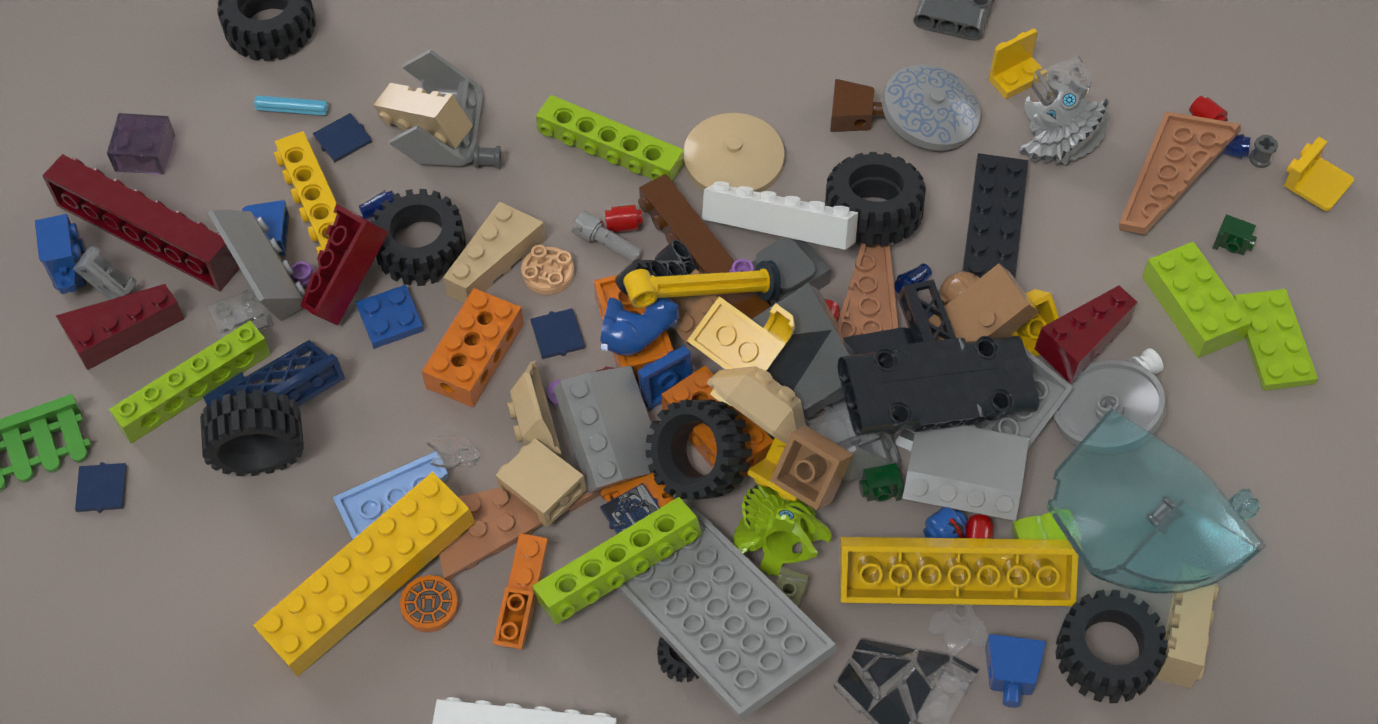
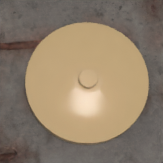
(734, 151)

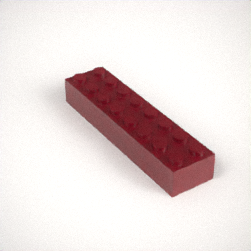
(141, 221)

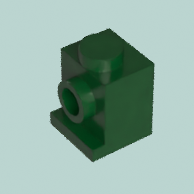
(1235, 235)
(881, 483)

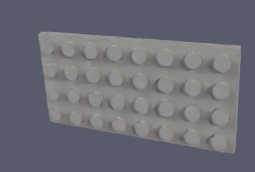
(728, 621)

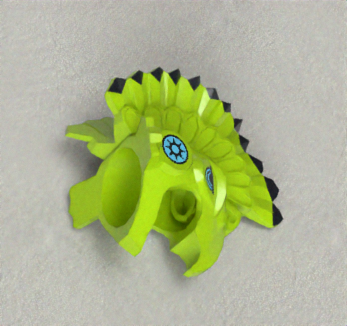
(776, 528)

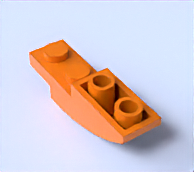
(519, 597)

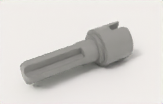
(592, 230)

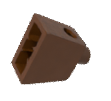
(853, 107)

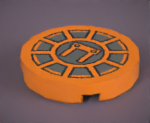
(429, 603)

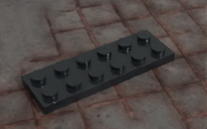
(995, 214)

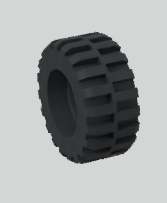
(267, 37)
(883, 178)

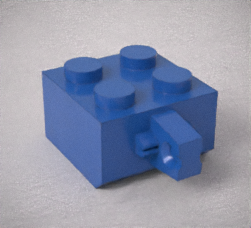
(60, 251)

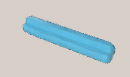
(291, 105)

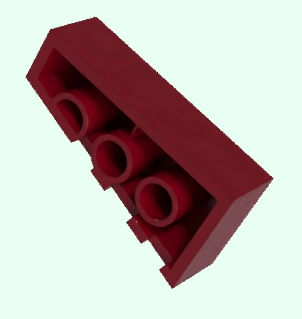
(1084, 332)

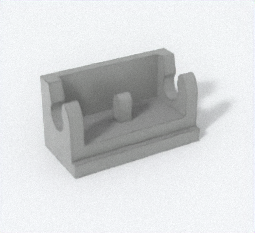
(103, 274)

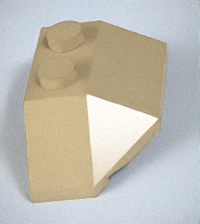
(760, 399)
(532, 411)

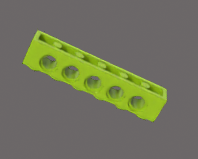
(609, 139)
(189, 382)
(617, 560)

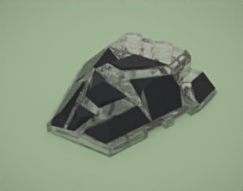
(904, 683)

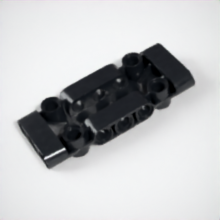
(937, 384)

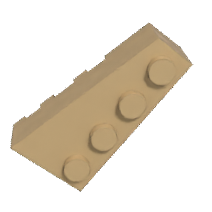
(493, 250)
(1187, 636)

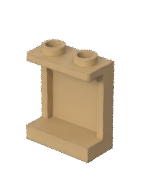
(542, 481)

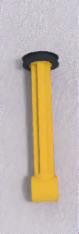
(645, 288)

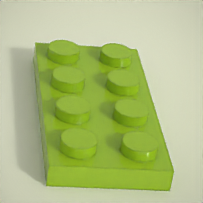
(1276, 341)

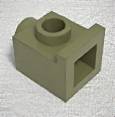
(793, 583)

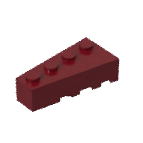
(342, 264)
(119, 323)

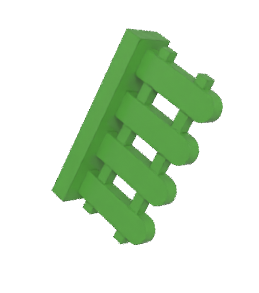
(38, 425)

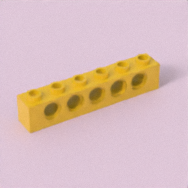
(308, 185)

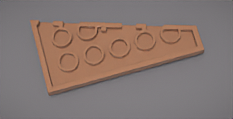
(1175, 160)
(870, 294)
(497, 525)

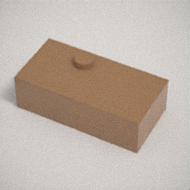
(989, 307)

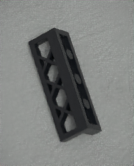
(916, 318)

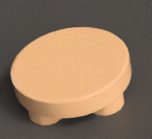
(547, 270)

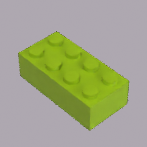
(1196, 299)

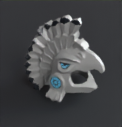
(1067, 126)

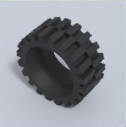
(424, 261)
(270, 420)
(670, 450)
(1097, 675)

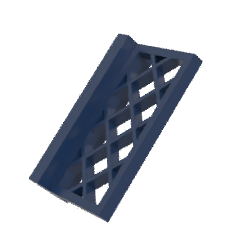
(300, 384)

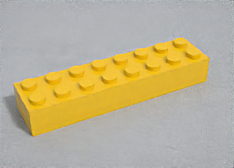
(957, 571)
(364, 573)

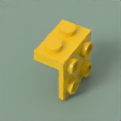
(1317, 178)

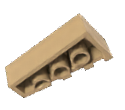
(433, 113)

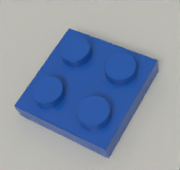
(389, 316)
(663, 374)

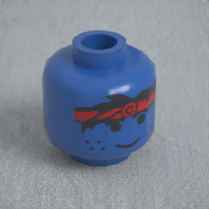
(945, 524)

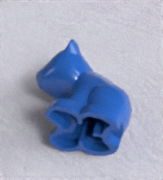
(630, 332)

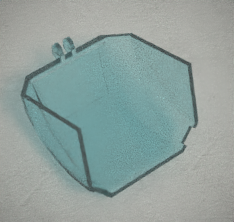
(1120, 478)

